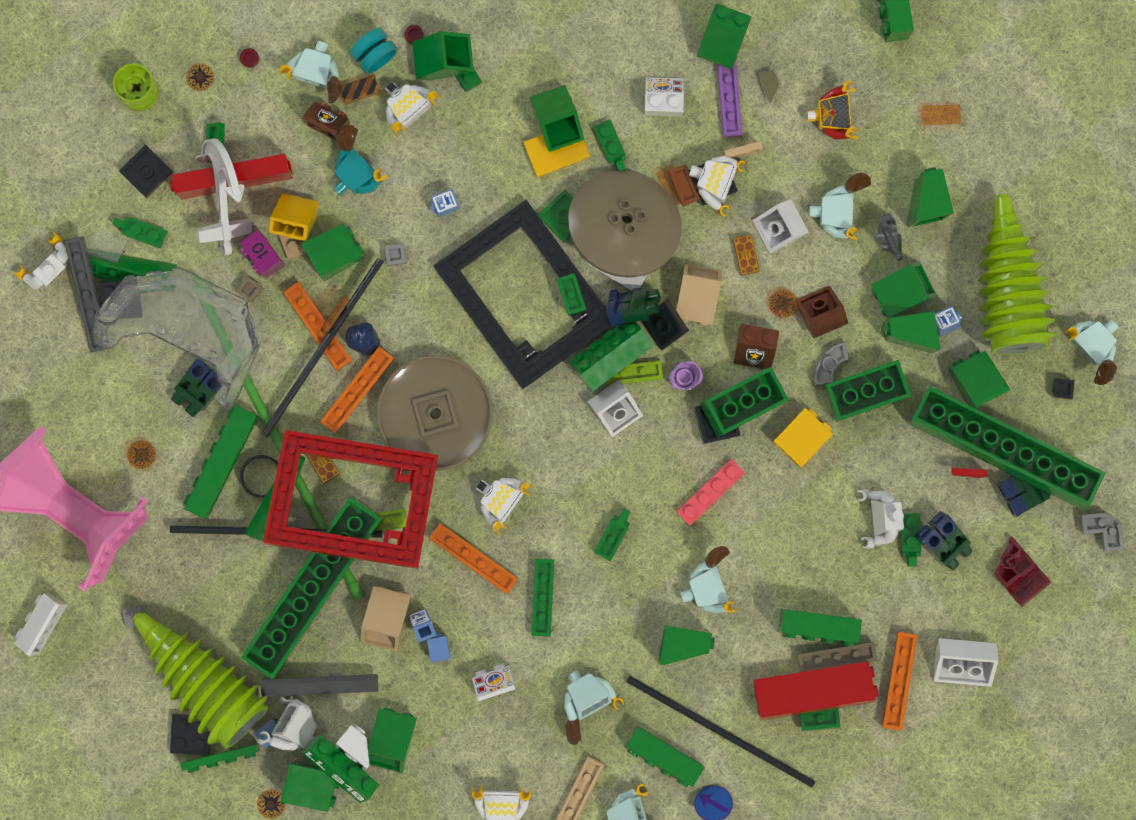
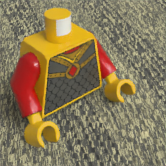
(834, 113)

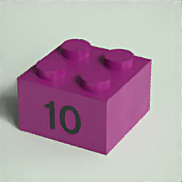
(260, 251)

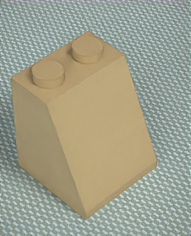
(698, 294)
(385, 618)

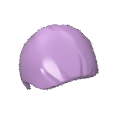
(686, 376)

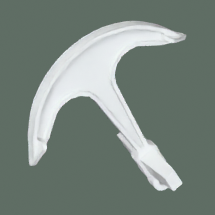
(223, 171)

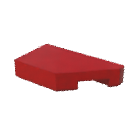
(975, 473)

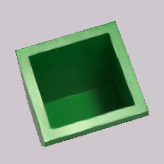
(724, 36)
(442, 55)
(557, 118)
(929, 198)
(333, 251)
(903, 290)
(913, 331)
(978, 379)
(683, 644)
(391, 739)
(309, 787)

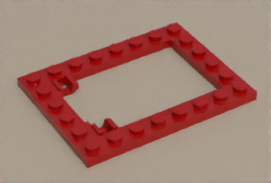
(409, 541)

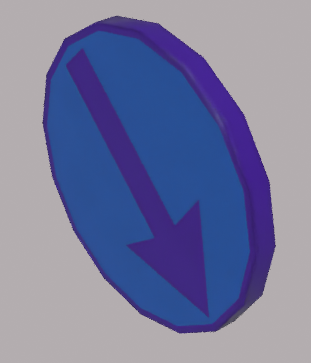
(713, 803)

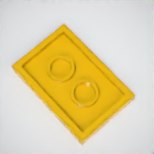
(548, 162)

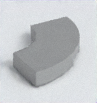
(828, 364)

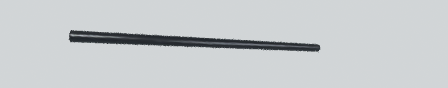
(322, 347)
(234, 530)
(720, 731)

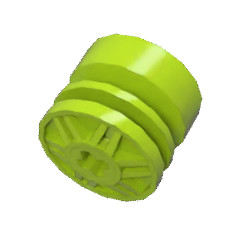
(132, 77)

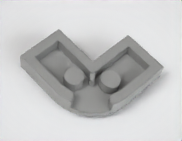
(1106, 525)

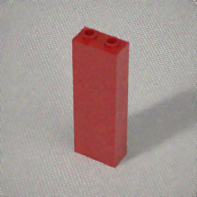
(248, 173)
(815, 690)

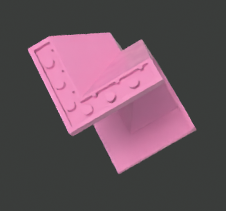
(35, 486)

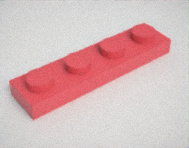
(710, 492)

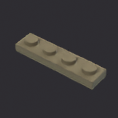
(837, 656)

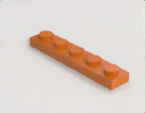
(314, 321)
(357, 390)
(473, 558)
(899, 681)

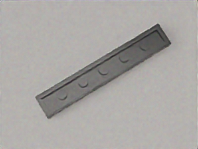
(84, 286)
(319, 685)

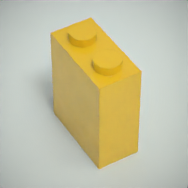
(293, 217)
(803, 437)

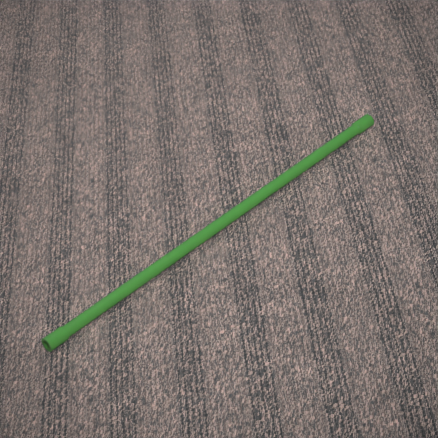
(352, 583)

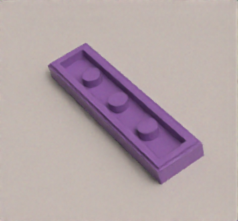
(729, 101)

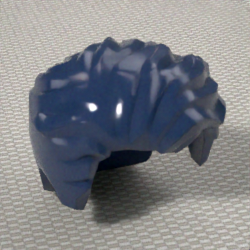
(362, 338)

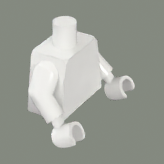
(886, 517)
(293, 728)

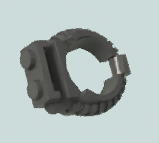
(888, 236)

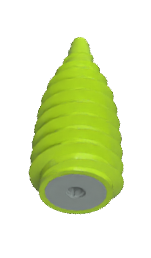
(1013, 288)
(203, 683)

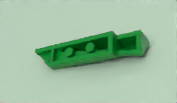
(126, 266)
(258, 524)

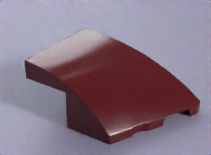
(1020, 574)

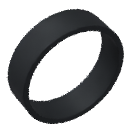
(243, 468)

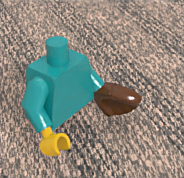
(352, 168)

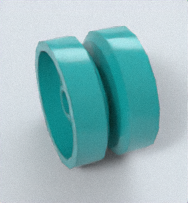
(373, 51)

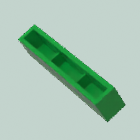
(221, 462)

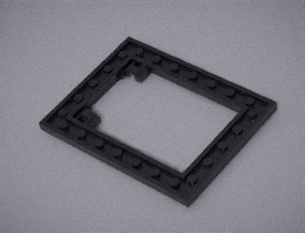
(534, 365)

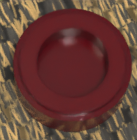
(413, 33)
(249, 58)

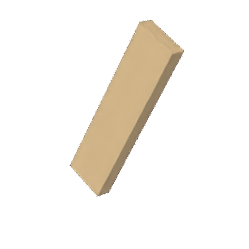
(580, 789)

